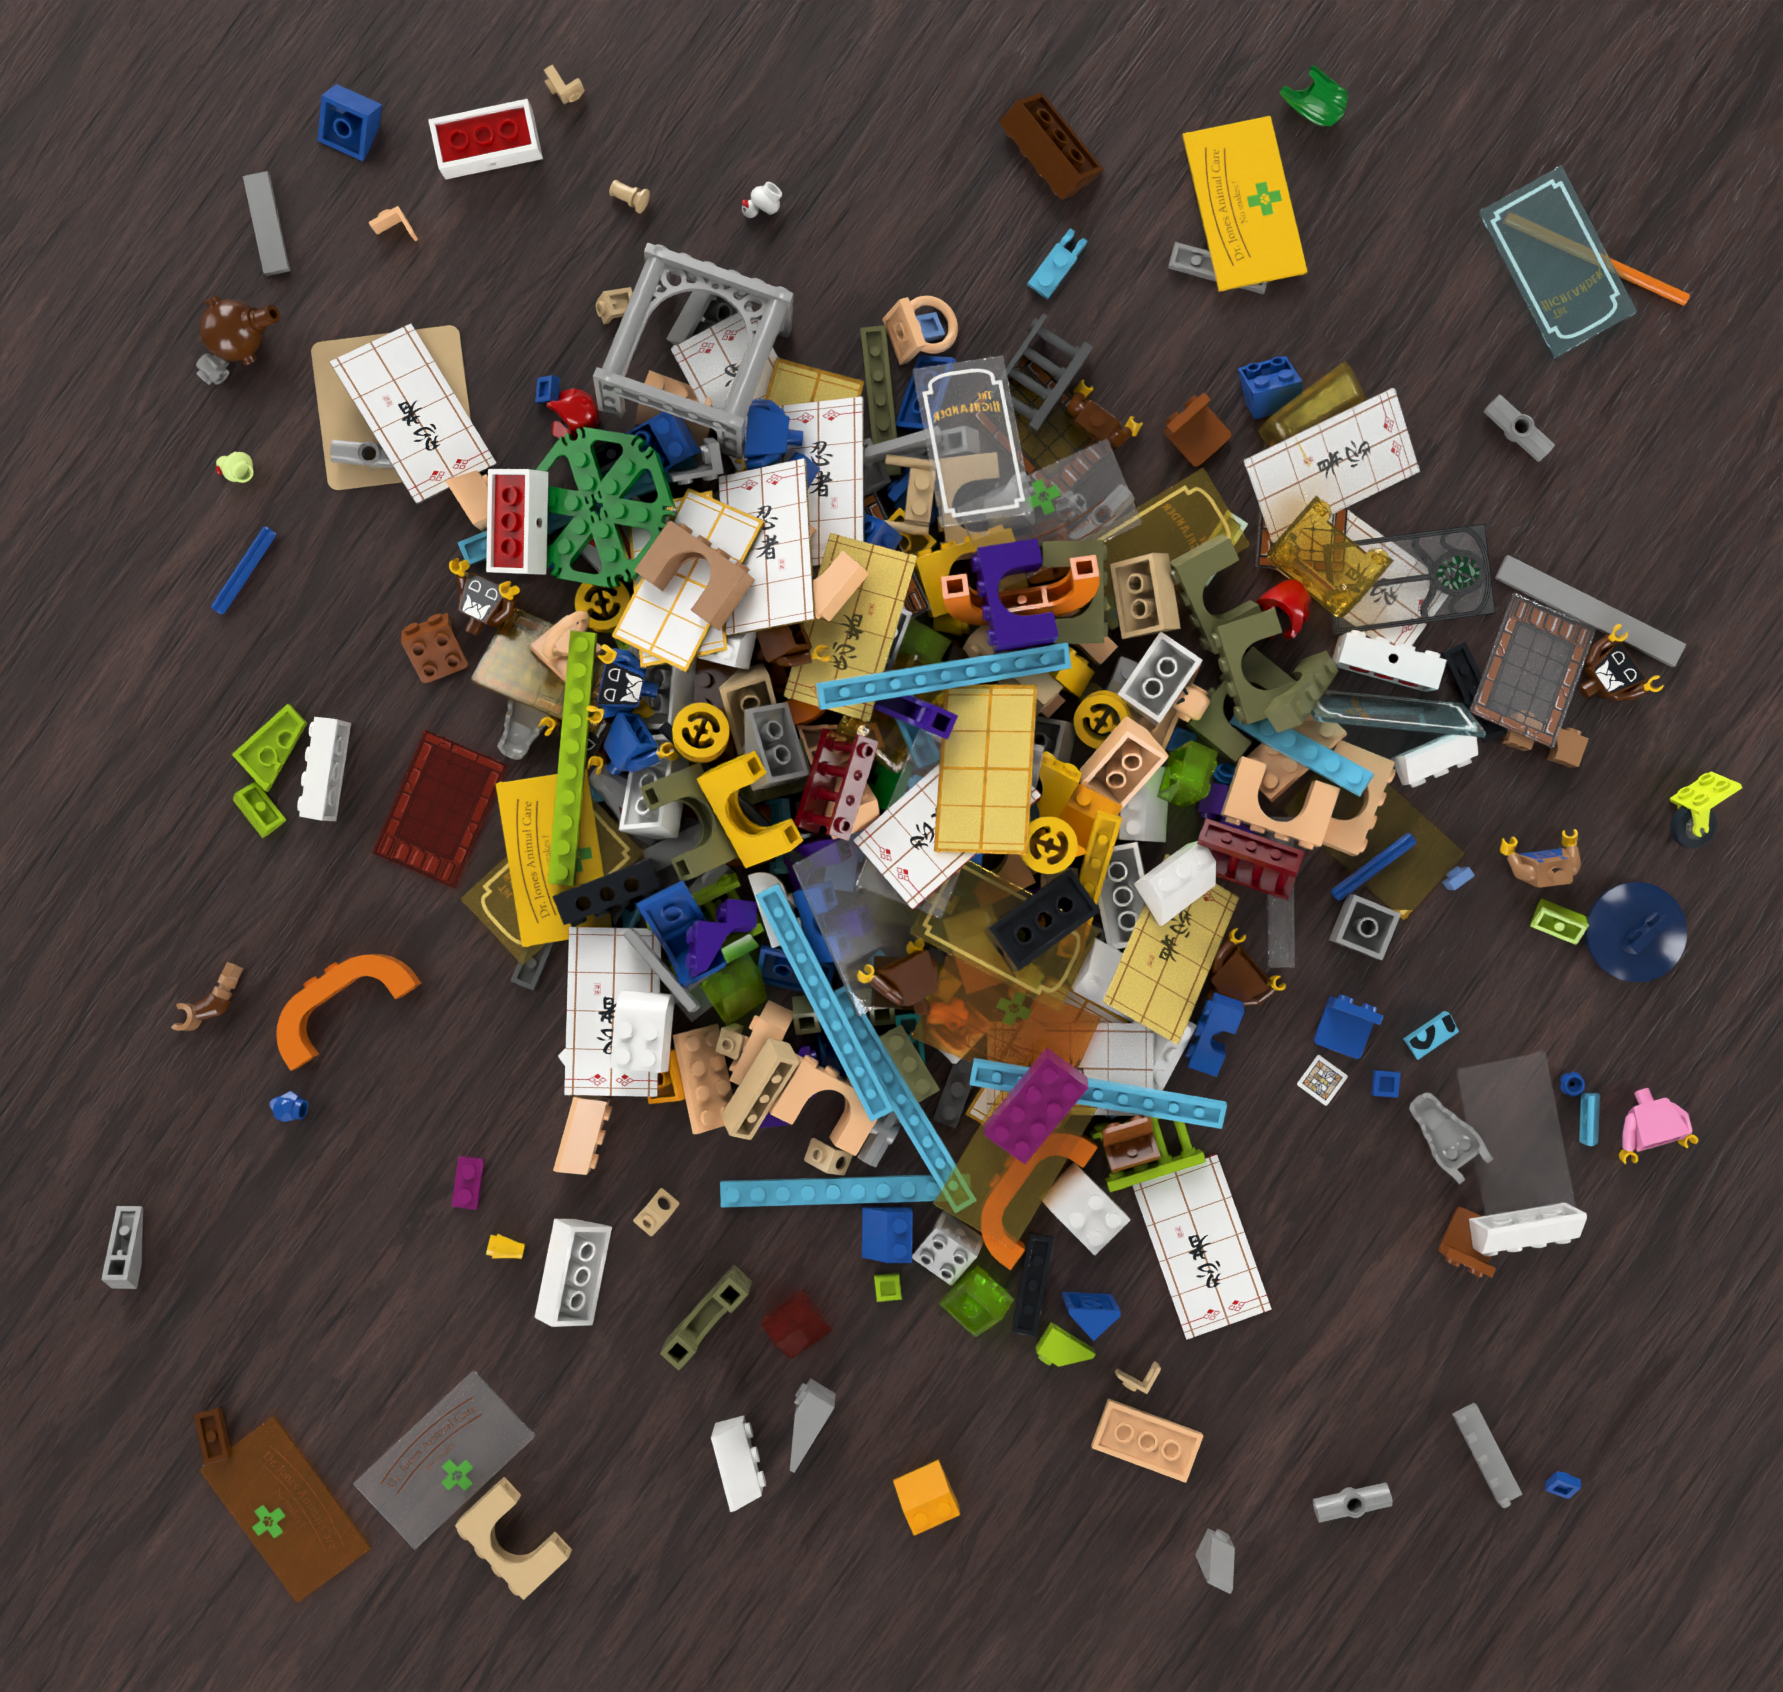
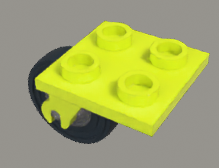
(1694, 820)

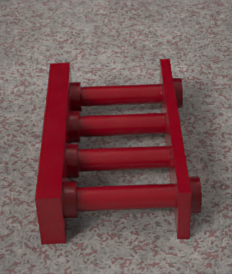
(821, 780)
(1251, 859)

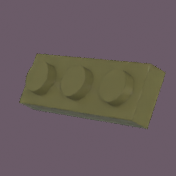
(909, 1063)

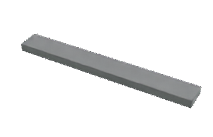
(1589, 610)

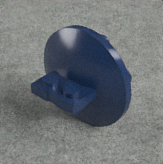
(1636, 932)

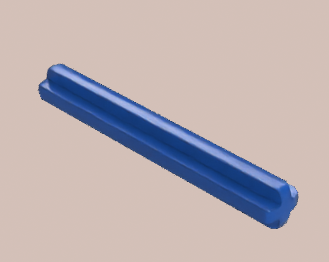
(243, 570)
(1373, 866)

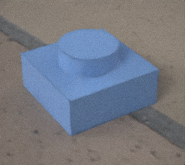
(930, 327)
(1457, 877)

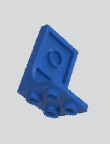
(669, 917)

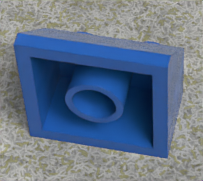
(348, 121)
(887, 1234)

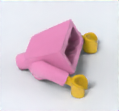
(1654, 1125)

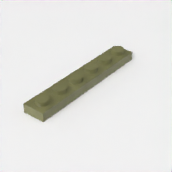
(879, 388)

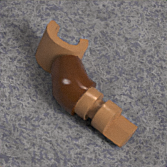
(214, 1003)

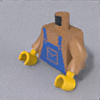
(1546, 866)

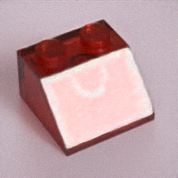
(795, 1324)

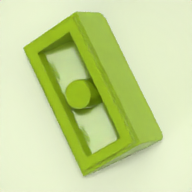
(258, 809)
(1559, 921)

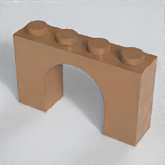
(727, 580)

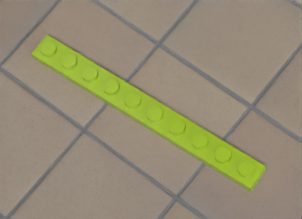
(572, 758)

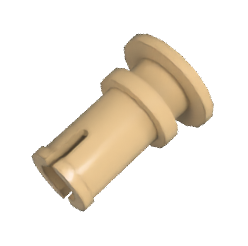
(633, 196)

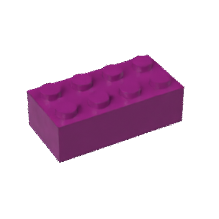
(1035, 1105)

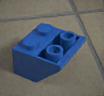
(1269, 385)
(669, 438)

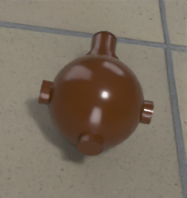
(234, 329)

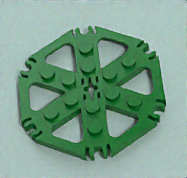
(615, 510)

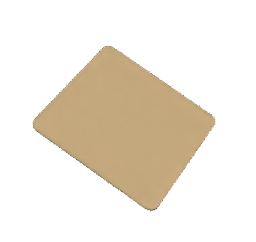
(343, 420)

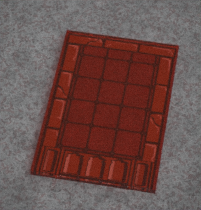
(439, 809)

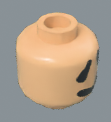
(1191, 703)

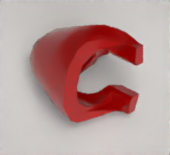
(577, 410)
(1291, 598)

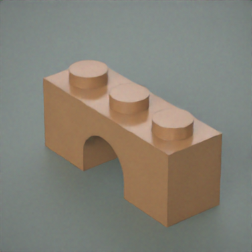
(1567, 749)

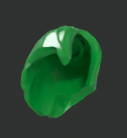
(1319, 103)

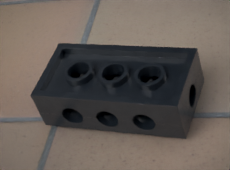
(568, 901)
(1058, 924)

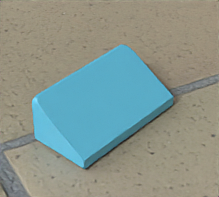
(1589, 1119)

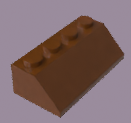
(1050, 145)

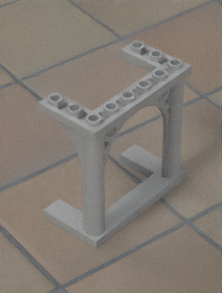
(658, 283)

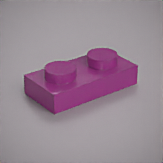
(468, 1182)

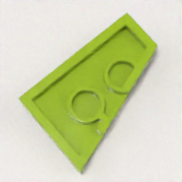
(271, 746)

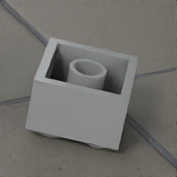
(1364, 926)

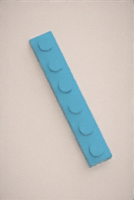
(1309, 754)

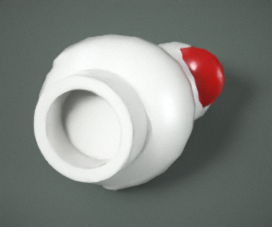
(762, 198)

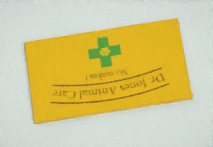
(1244, 203)
(527, 828)

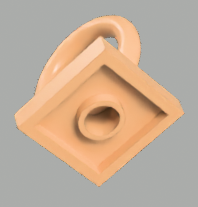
(906, 331)
(554, 644)

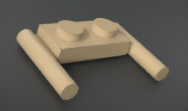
(918, 496)

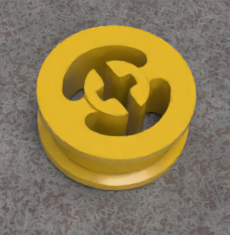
(621, 599)
(1087, 709)
(718, 740)
(1054, 826)

